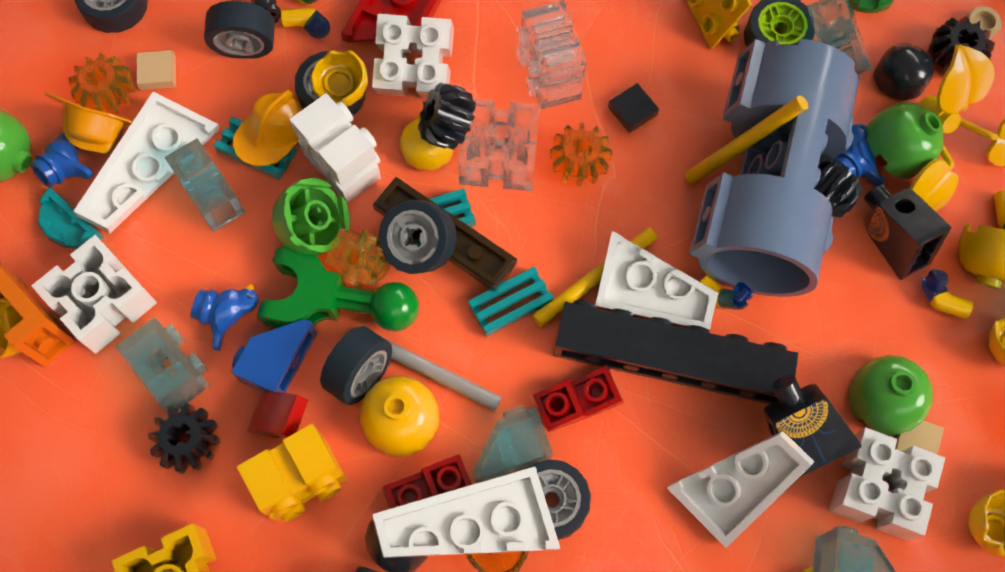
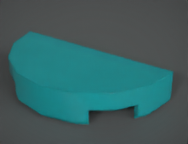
(61, 223)

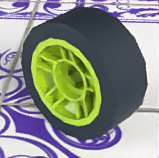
(784, 15)

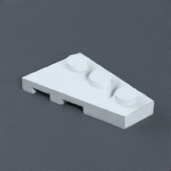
(651, 287)
(742, 486)

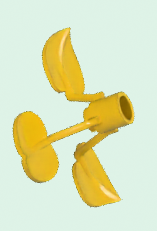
(964, 83)

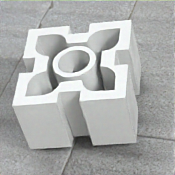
(397, 40)
(337, 146)
(94, 294)
(909, 474)

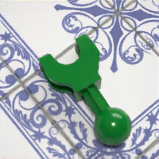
(323, 294)

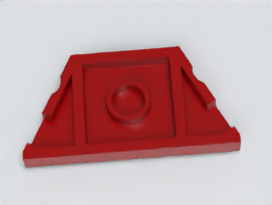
(363, 21)

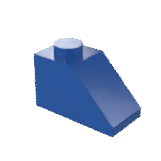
(274, 356)

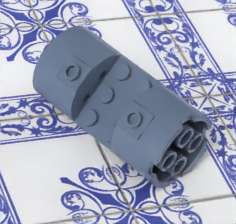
(769, 219)

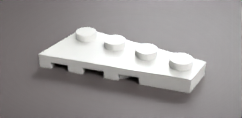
(139, 163)
(475, 519)

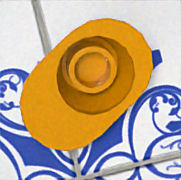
(90, 128)
(267, 131)

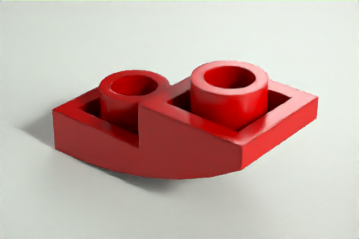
(578, 399)
(277, 414)
(431, 481)

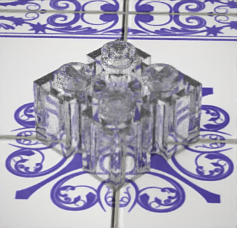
(551, 55)
(500, 146)

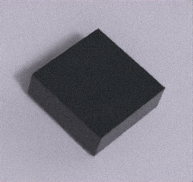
(633, 108)

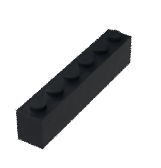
(672, 352)

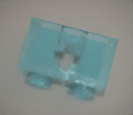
(838, 27)
(205, 184)
(147, 351)

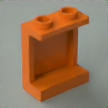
(39, 332)

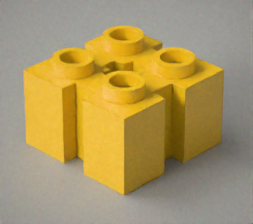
(292, 474)
(183, 551)

